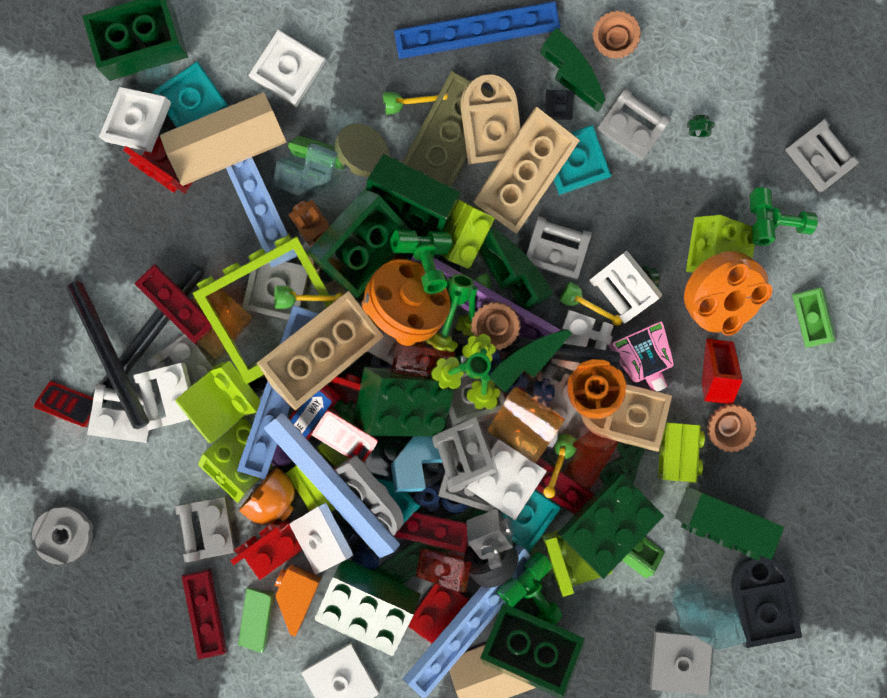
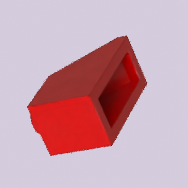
(720, 372)

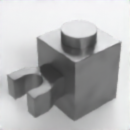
(490, 535)

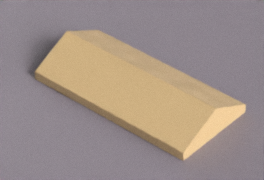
(222, 139)
(525, 170)
(320, 350)
(478, 680)

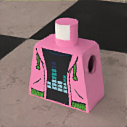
(645, 355)

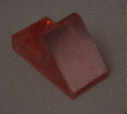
(417, 359)
(590, 458)
(443, 569)

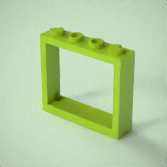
(235, 272)

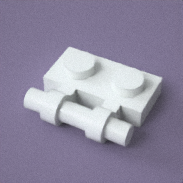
(582, 331)

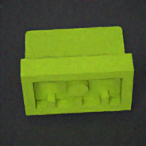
(717, 235)
(218, 401)
(223, 460)
(567, 565)

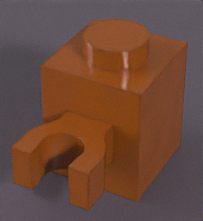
(309, 221)

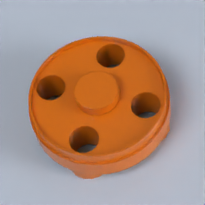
(726, 292)
(401, 305)

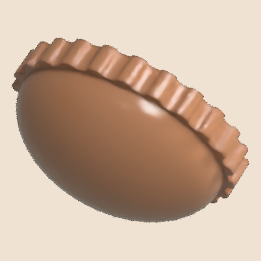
(622, 34)
(498, 322)
(731, 427)

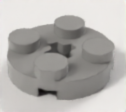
(47, 539)

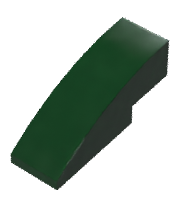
(573, 70)
(514, 270)
(528, 357)

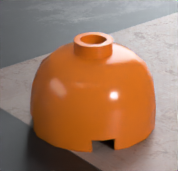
(596, 389)
(270, 499)

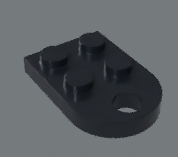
(387, 450)
(765, 603)

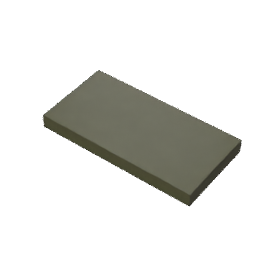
(440, 142)

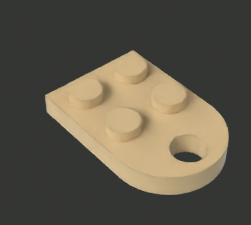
(489, 122)
(637, 421)

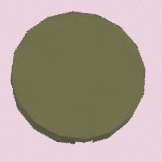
(360, 148)

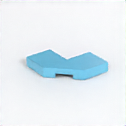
(407, 466)

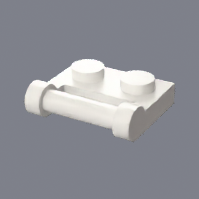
(631, 282)
(172, 382)
(113, 422)

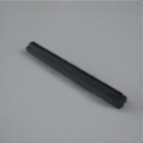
(153, 326)
(566, 352)
(107, 355)

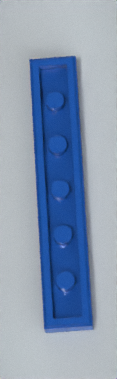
(477, 30)

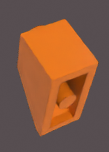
(295, 595)

